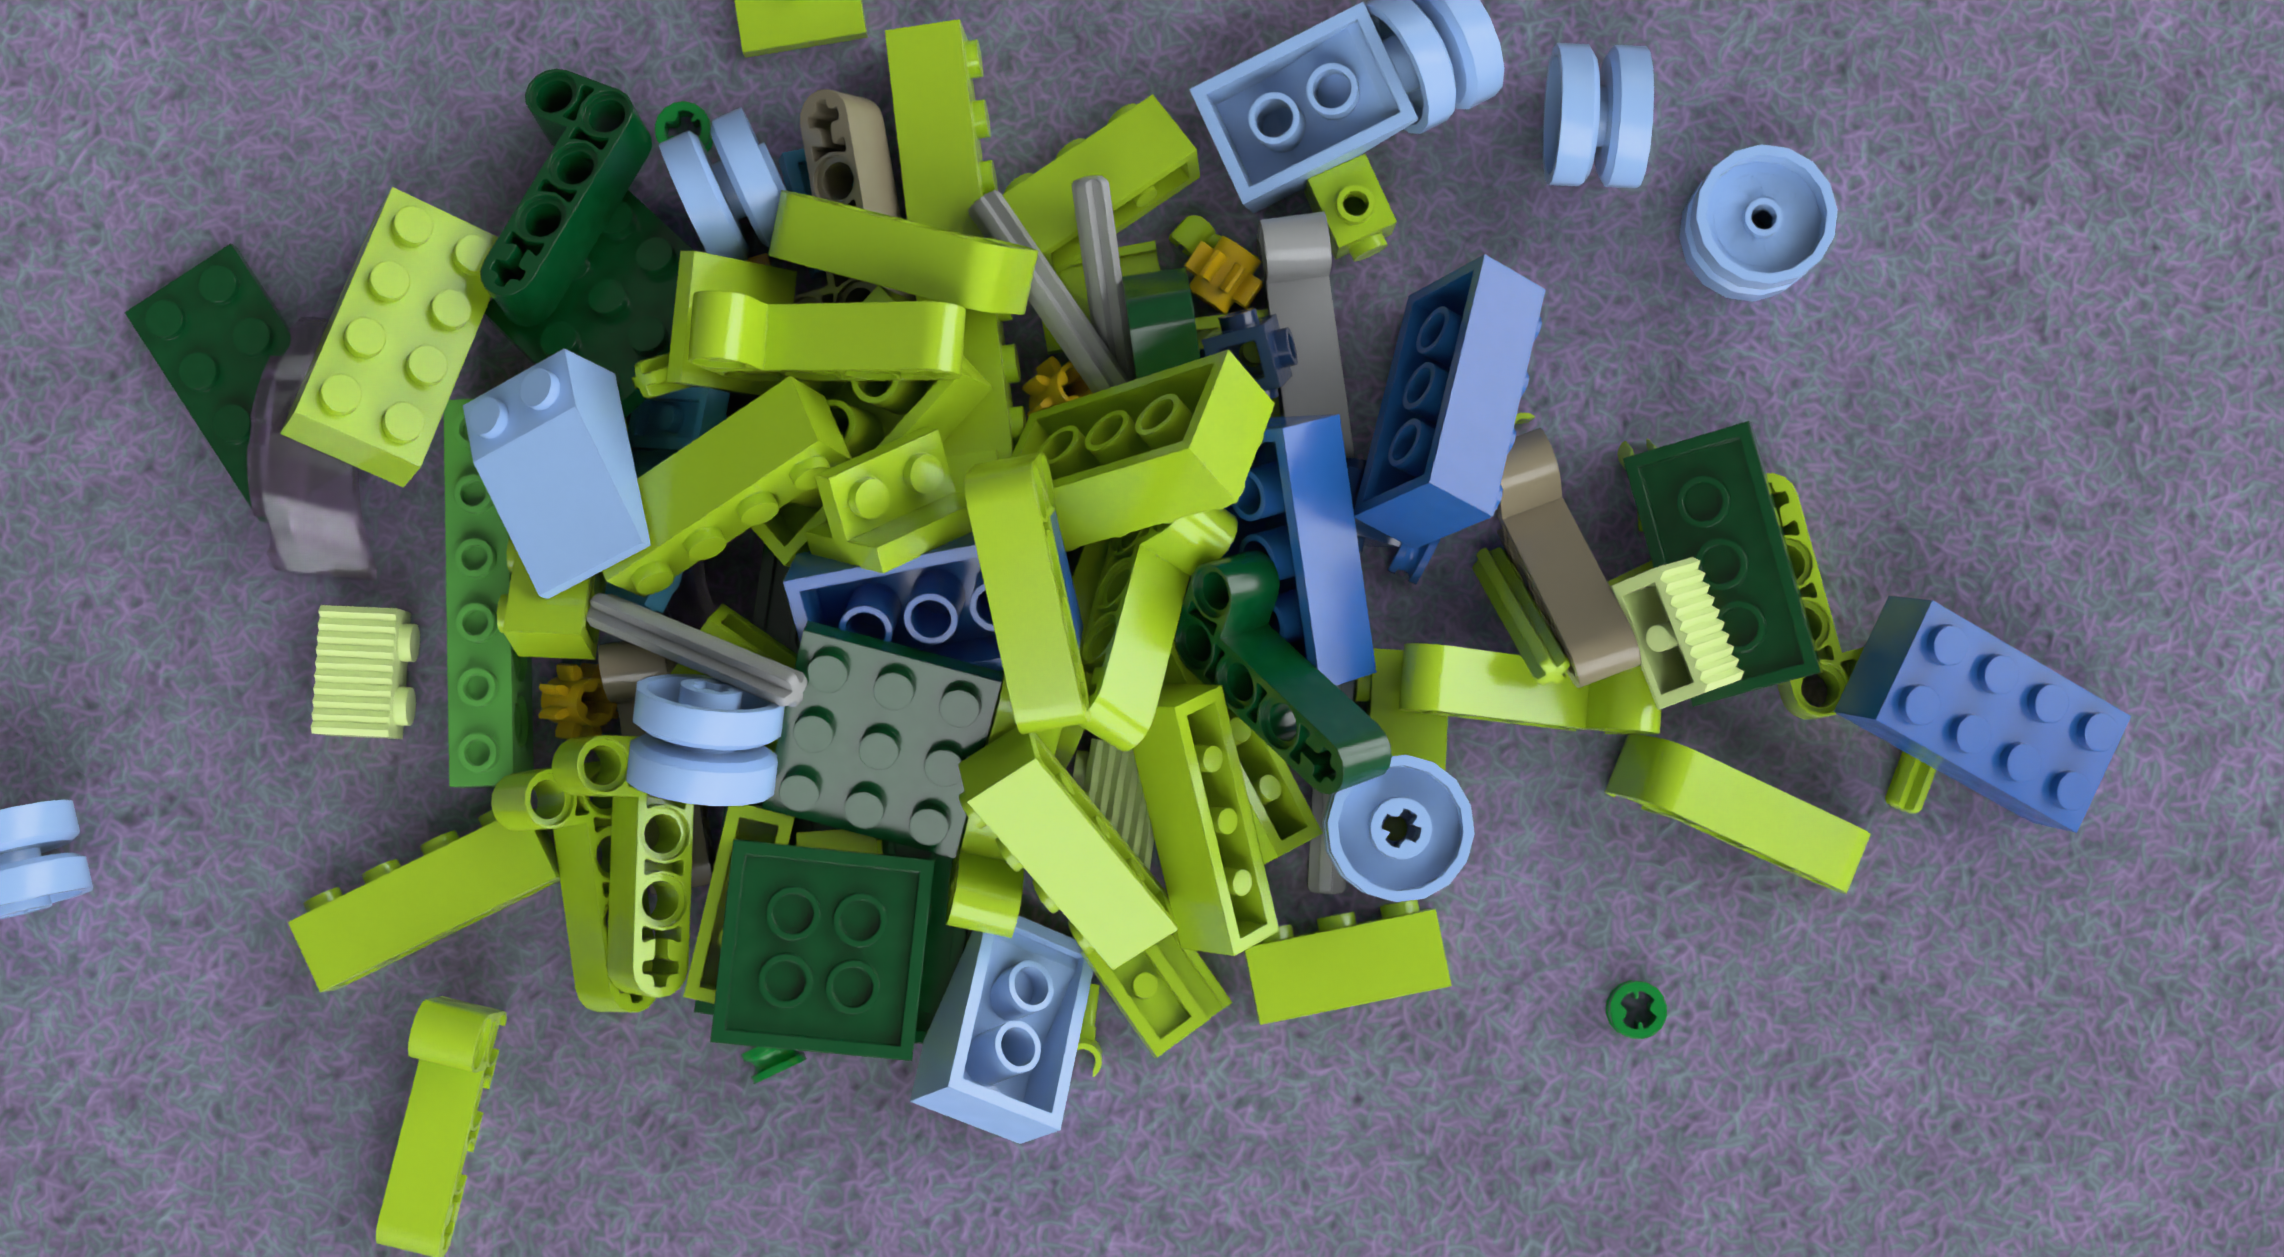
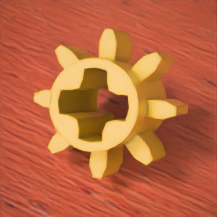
(1224, 275)
(1054, 385)
(576, 701)

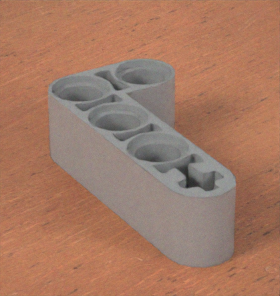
(1299, 293)

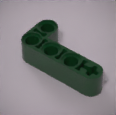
(592, 165)
(1160, 320)
(1269, 683)

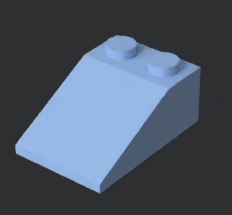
(1304, 107)
(560, 469)
(1007, 1033)

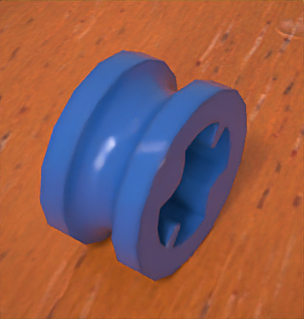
(1412, 560)

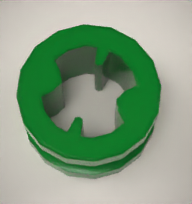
(671, 118)
(1655, 1006)
(771, 1061)

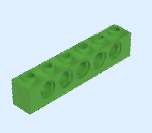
(486, 678)

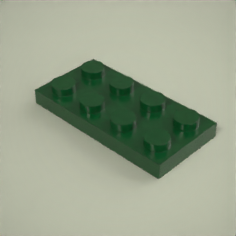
(213, 343)
(1716, 505)

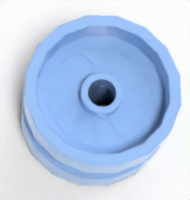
(1441, 54)
(1598, 115)
(728, 190)
(1781, 192)
(703, 741)
(1436, 835)
(28, 878)

